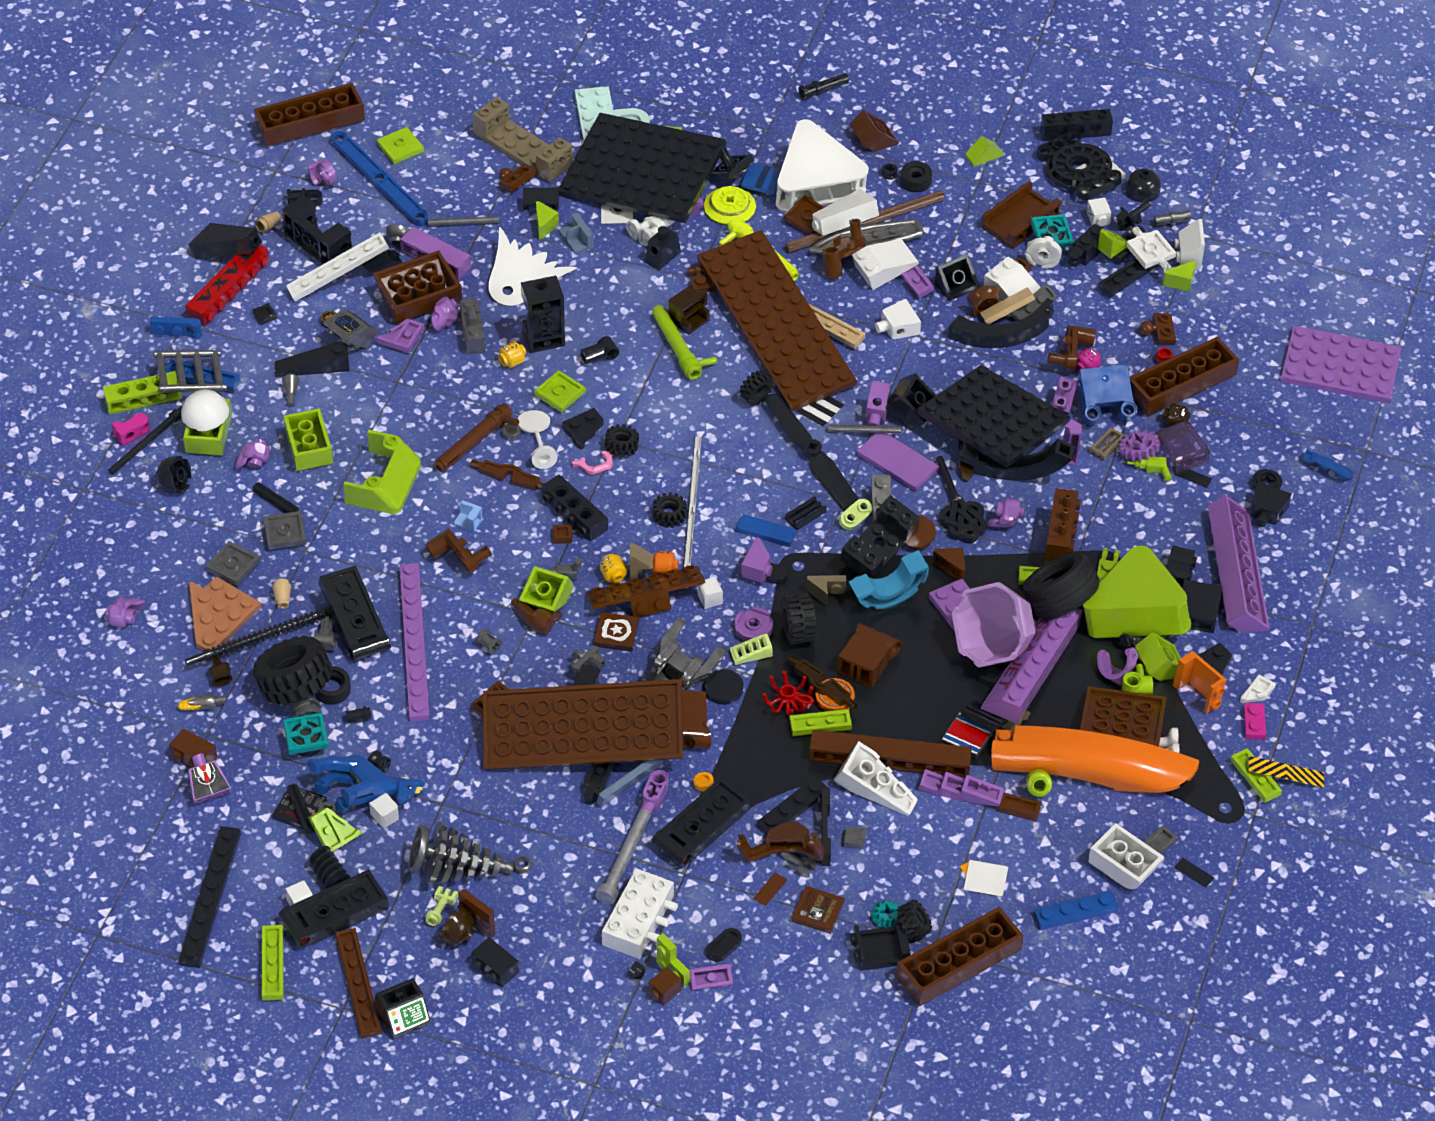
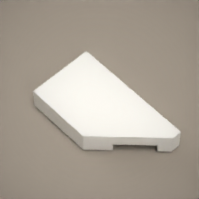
(1258, 690)

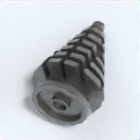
(444, 853)

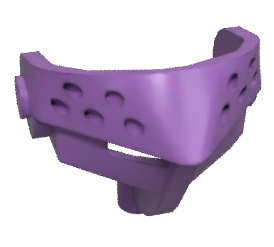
(1109, 671)

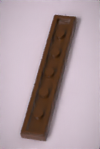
(358, 983)

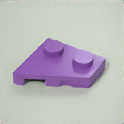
(402, 336)

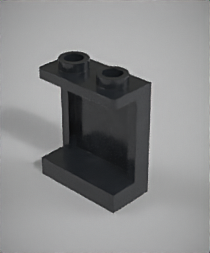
(1202, 604)
(880, 946)

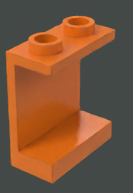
(1202, 677)

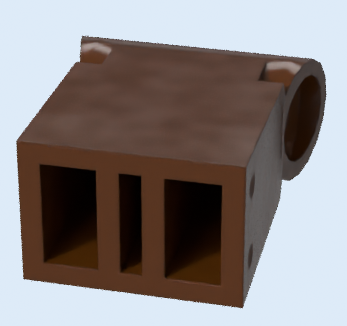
(867, 655)
(695, 728)

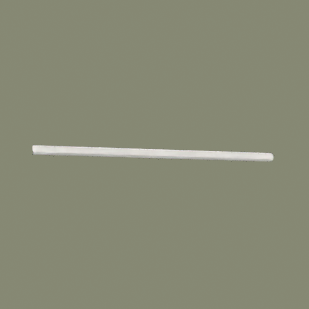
(692, 501)

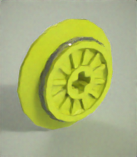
(729, 203)

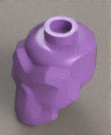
(444, 313)
(254, 454)
(1007, 513)
(123, 611)

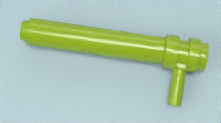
(688, 362)

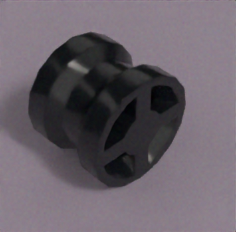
(379, 761)

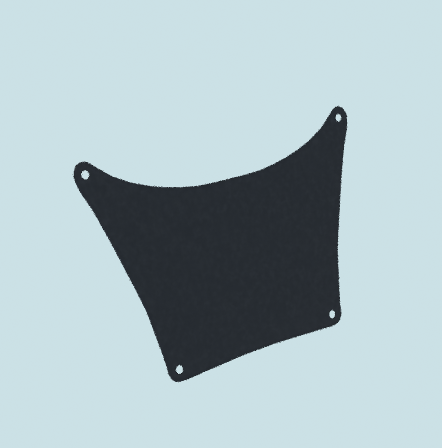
(928, 683)

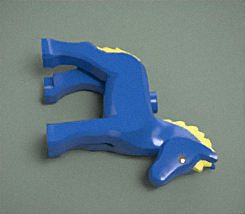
(366, 781)

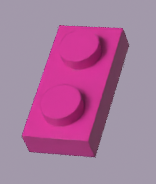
(1254, 721)

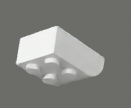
(1124, 857)

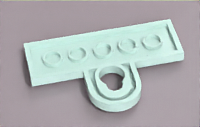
(598, 100)

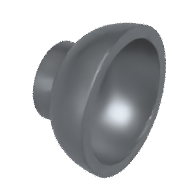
(395, 233)

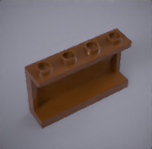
(1011, 217)

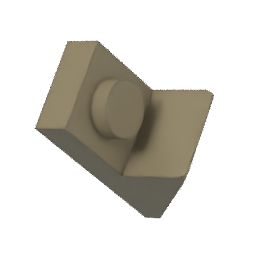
(639, 560)
(822, 585)

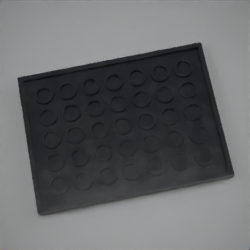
(642, 167)

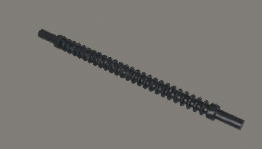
(266, 633)

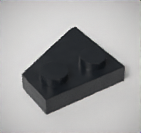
(583, 426)
(1217, 657)

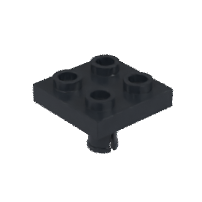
(730, 166)

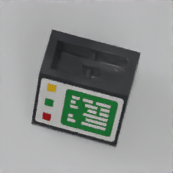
(402, 1008)

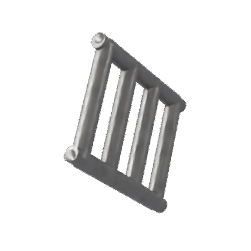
(196, 355)

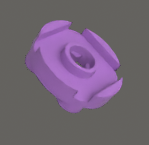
(754, 615)

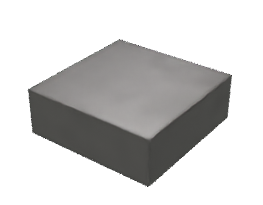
(855, 837)

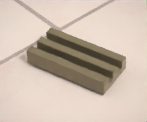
(1094, 448)

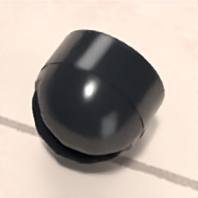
(637, 970)

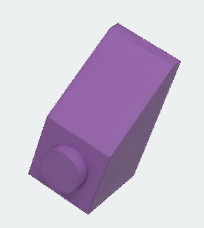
(757, 562)

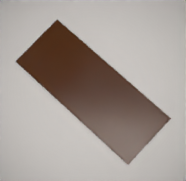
(770, 889)

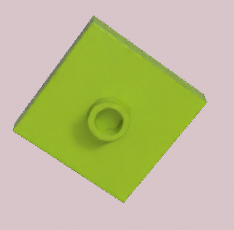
(400, 145)
(560, 391)

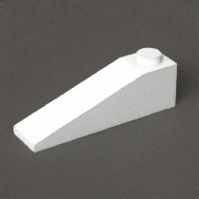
(871, 779)

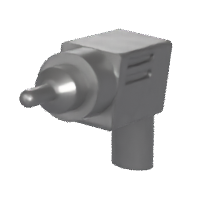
(569, 570)

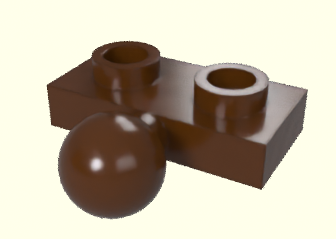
(512, 180)
(1162, 327)

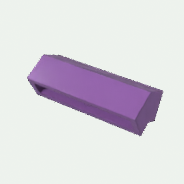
(1072, 435)

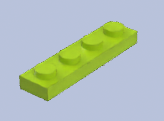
(272, 962)

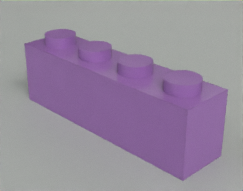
(418, 243)

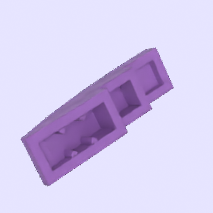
(957, 788)

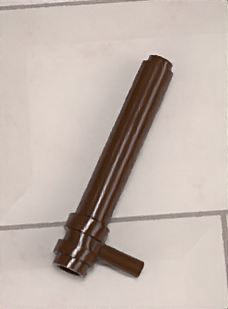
(493, 421)

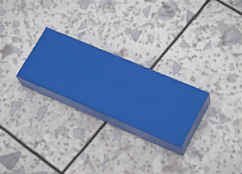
(766, 530)

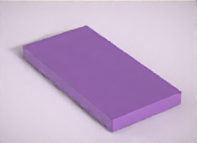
(897, 460)

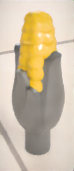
(205, 701)

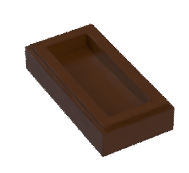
(1019, 807)

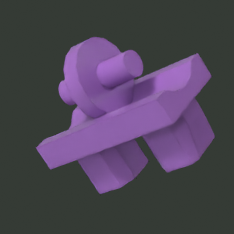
(1065, 394)

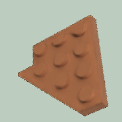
(219, 612)

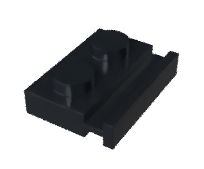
(976, 714)

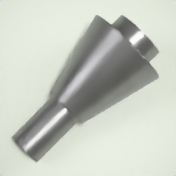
(290, 385)

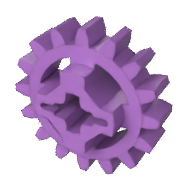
(1139, 445)

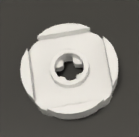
(1045, 245)

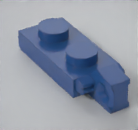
(1327, 464)

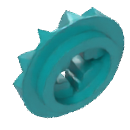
(879, 916)

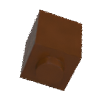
(664, 986)

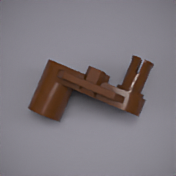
(842, 248)
(1073, 337)
(447, 540)

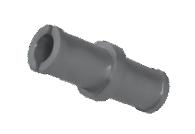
(1172, 218)

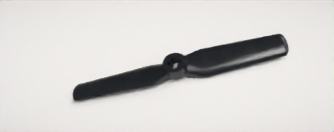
(821, 465)

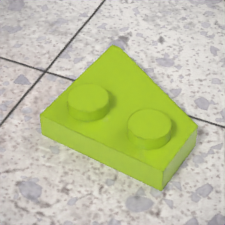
(332, 829)

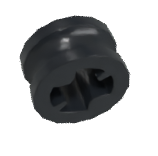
(889, 175)

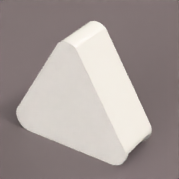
(818, 168)

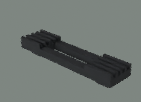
(824, 803)

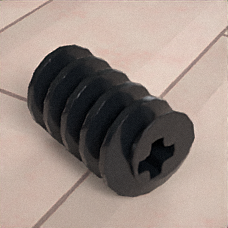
(328, 866)

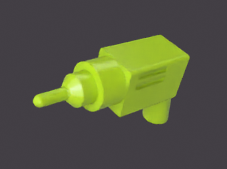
(1154, 465)

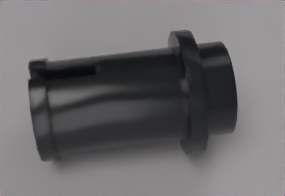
(359, 714)

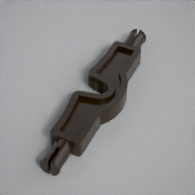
(830, 688)

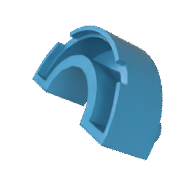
(895, 587)

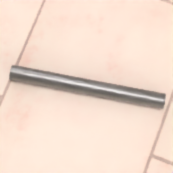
(463, 221)
(864, 428)

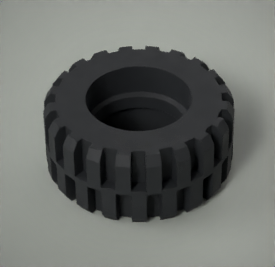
(292, 670)

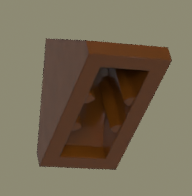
(951, 561)

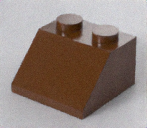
(872, 132)

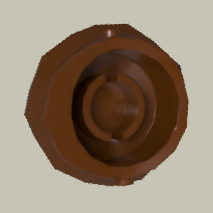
(983, 298)
(924, 536)

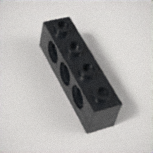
(1088, 123)
(574, 507)

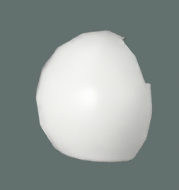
(204, 410)

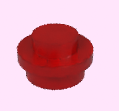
(1163, 354)

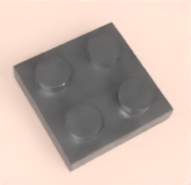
(284, 530)
(233, 563)

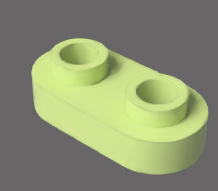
(856, 513)

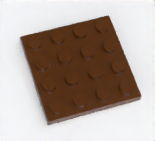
(1124, 714)

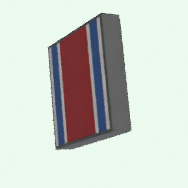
(968, 734)

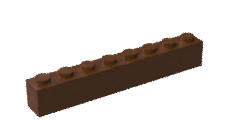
(893, 753)

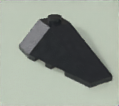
(321, 360)

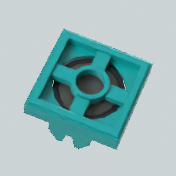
(1053, 226)
(306, 734)

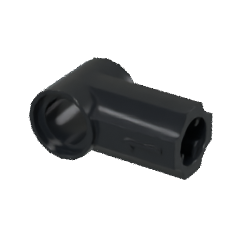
(604, 348)

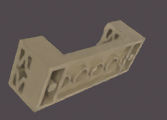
(494, 127)

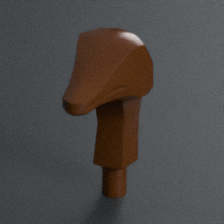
(539, 620)

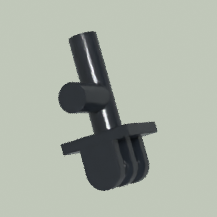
(1125, 219)

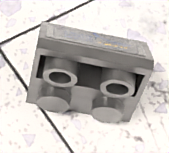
(351, 328)

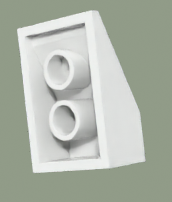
(884, 262)
(1010, 278)

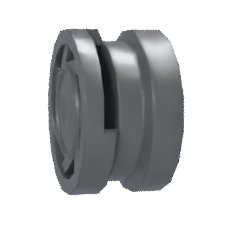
(307, 707)

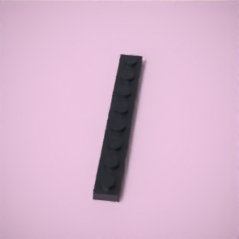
(210, 897)

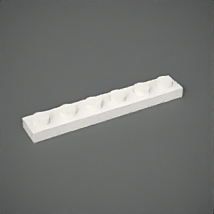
(337, 266)

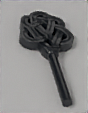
(968, 512)

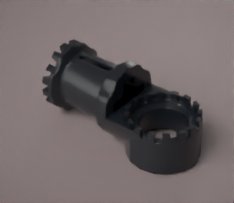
(295, 194)

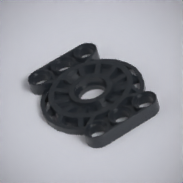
(1078, 179)

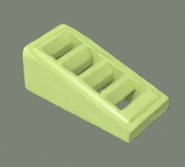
(757, 642)

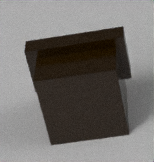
(689, 310)

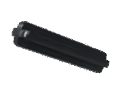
(274, 498)
(300, 807)

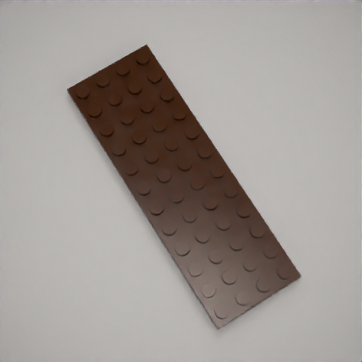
(776, 320)

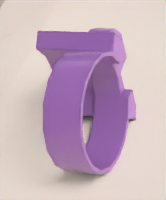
(319, 175)

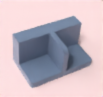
(578, 234)

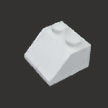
(1190, 244)

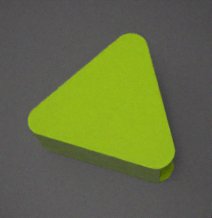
(1137, 599)

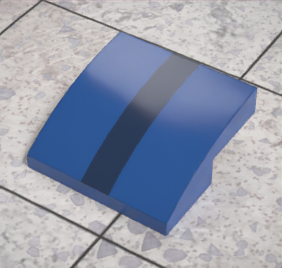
(761, 178)

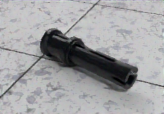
(816, 87)

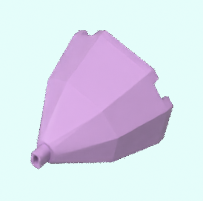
(992, 624)

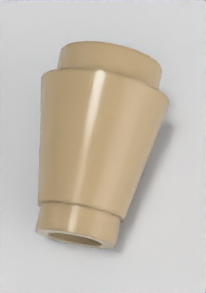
(267, 222)
(282, 592)

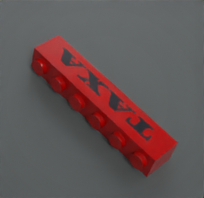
(226, 285)

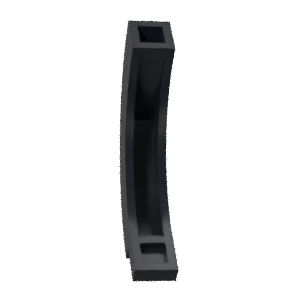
(1001, 335)
(1026, 468)

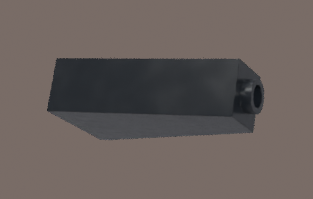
(224, 240)

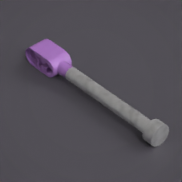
(653, 797)

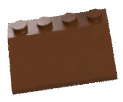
(417, 285)

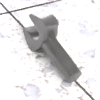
(801, 864)

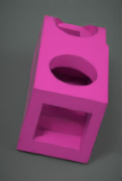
(131, 429)

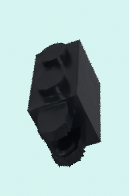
(1085, 247)

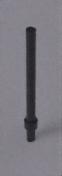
(174, 416)

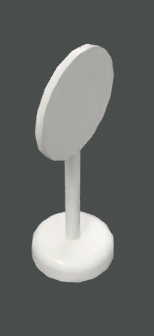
(535, 422)

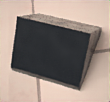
(956, 277)

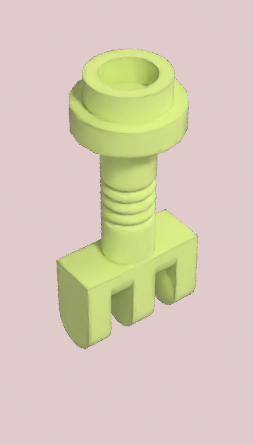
(434, 916)

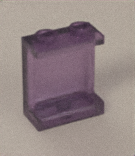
(1183, 446)

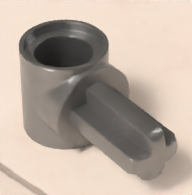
(326, 635)

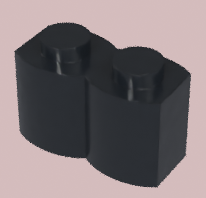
(1180, 563)

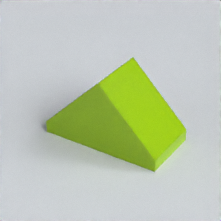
(983, 151)
(546, 219)
(1111, 243)
(1180, 276)

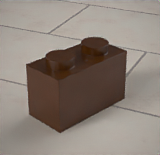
(187, 745)

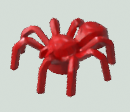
(788, 695)

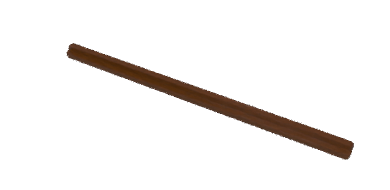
(883, 215)

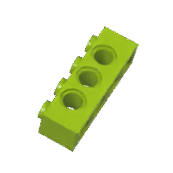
(139, 393)

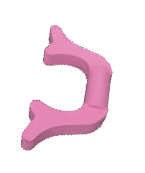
(596, 469)

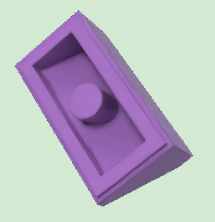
(711, 976)

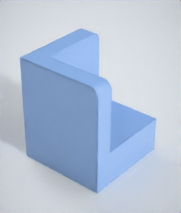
(469, 516)

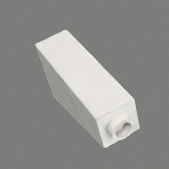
(837, 215)

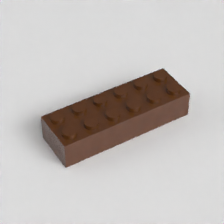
(309, 114)
(1183, 375)
(959, 956)

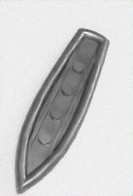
(877, 233)

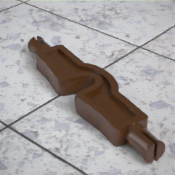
(500, 472)

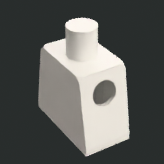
(899, 321)

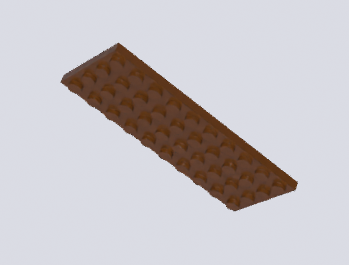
(583, 724)

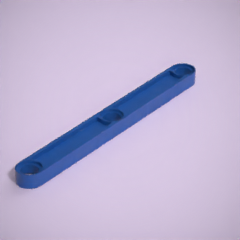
(387, 185)

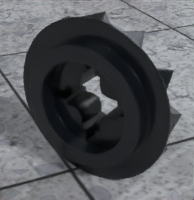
(1272, 477)

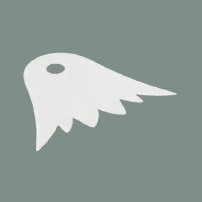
(518, 266)

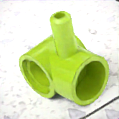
(1137, 681)

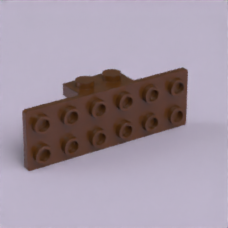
(646, 594)

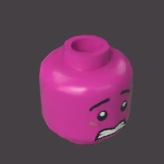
(1088, 359)

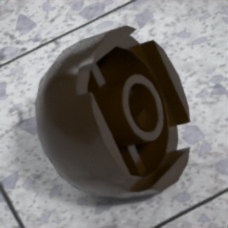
(457, 927)

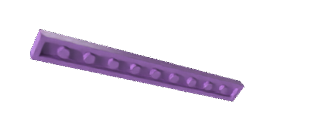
(414, 642)

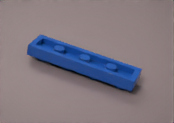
(230, 379)
(1076, 910)

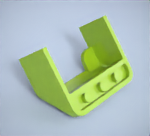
(390, 491)

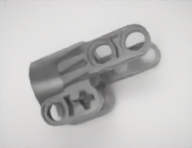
(674, 664)

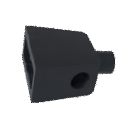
(662, 248)
(1269, 505)

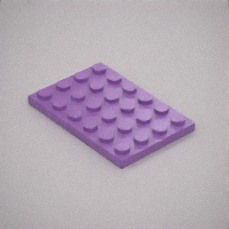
(1341, 364)

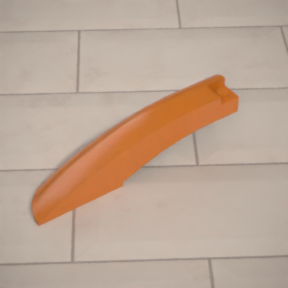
(1092, 758)

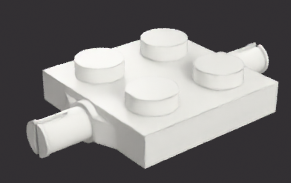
(1151, 249)

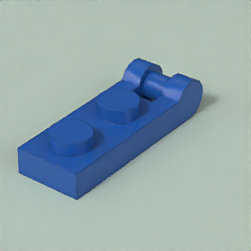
(176, 326)

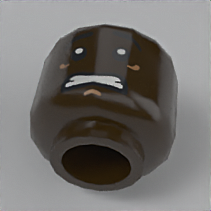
(1175, 414)

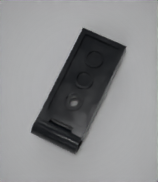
(352, 605)
(702, 822)
(334, 909)

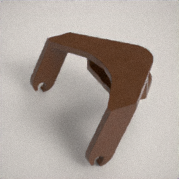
(784, 838)

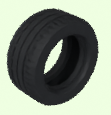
(1061, 585)

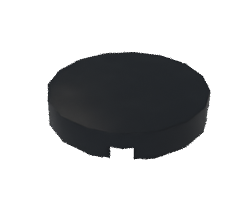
(724, 686)

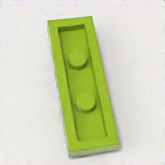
(828, 721)
(1262, 784)

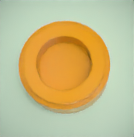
(703, 781)

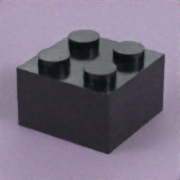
(908, 397)

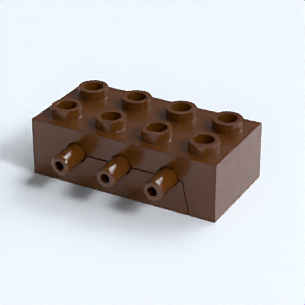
(1062, 524)

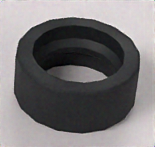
(339, 695)

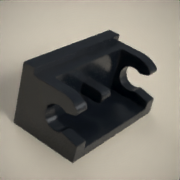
(547, 196)

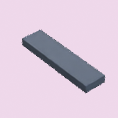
(627, 781)

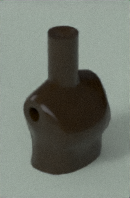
(220, 672)

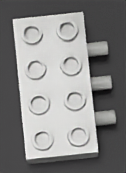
(639, 914)

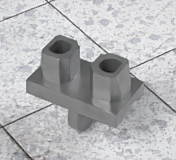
(589, 658)

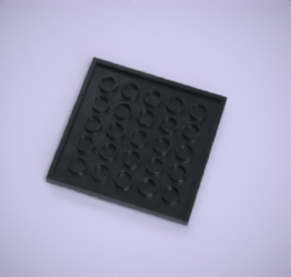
(993, 415)

